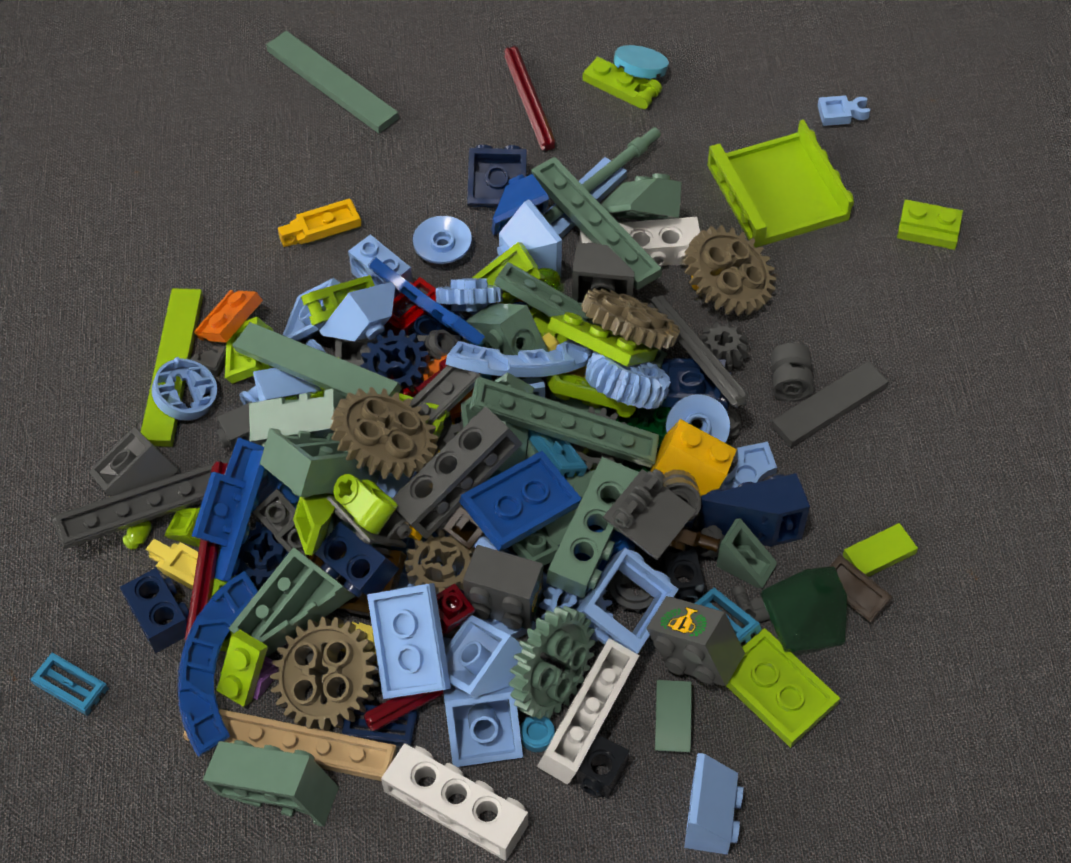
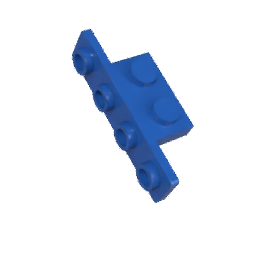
(226, 513)

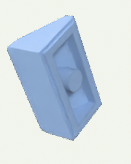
(278, 384)

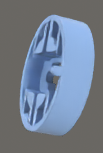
(199, 382)

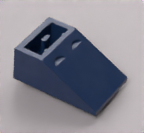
(770, 508)

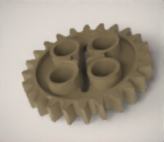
(729, 270)
(630, 318)
(383, 433)
(296, 676)

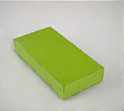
(881, 550)

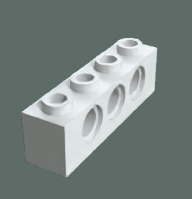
(662, 239)
(588, 711)
(494, 836)

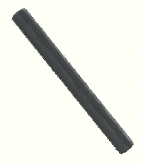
(702, 355)

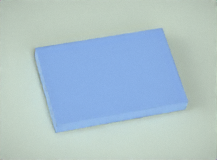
(408, 641)

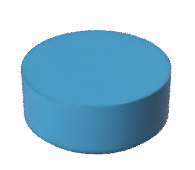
(536, 733)

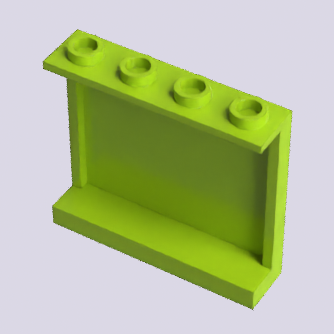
(781, 186)

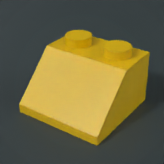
(696, 453)

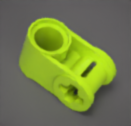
(364, 501)

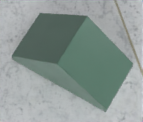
(745, 555)

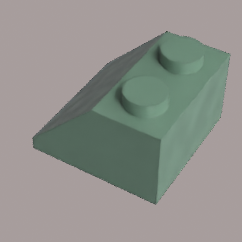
(646, 199)

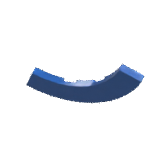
(441, 314)
(199, 660)

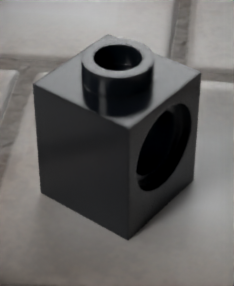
(684, 565)
(602, 753)

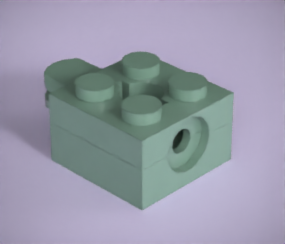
(507, 328)

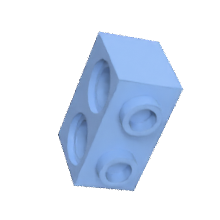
(369, 248)

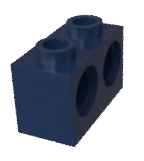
(355, 562)
(153, 611)

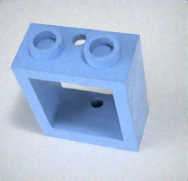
(651, 581)

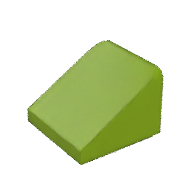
(182, 526)

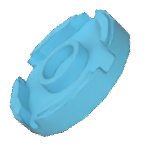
(641, 61)

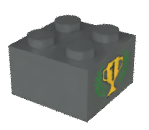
(504, 587)
(695, 641)

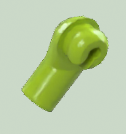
(136, 535)

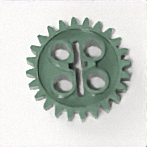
(540, 685)

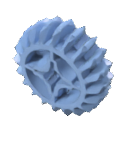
(635, 385)

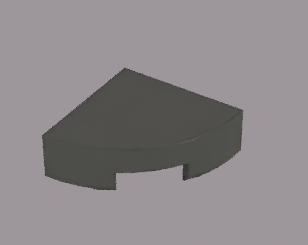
(212, 359)

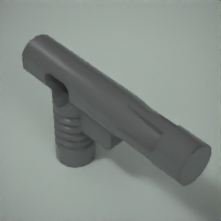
(755, 607)

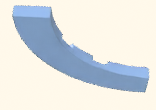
(528, 363)

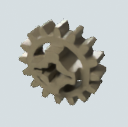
(440, 551)

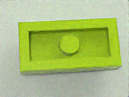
(241, 668)

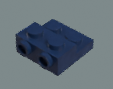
(491, 170)
(689, 379)

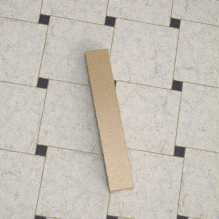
(331, 749)

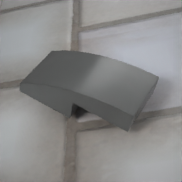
(277, 515)

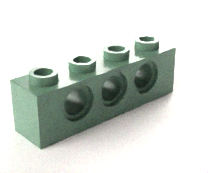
(565, 569)

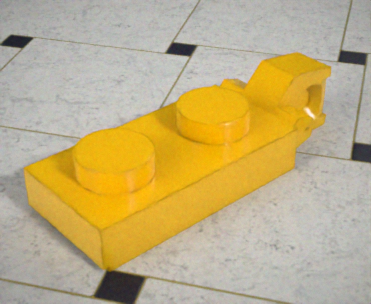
(320, 223)

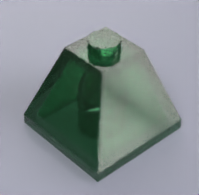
(808, 609)

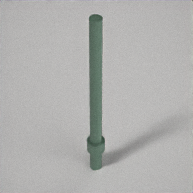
(634, 149)

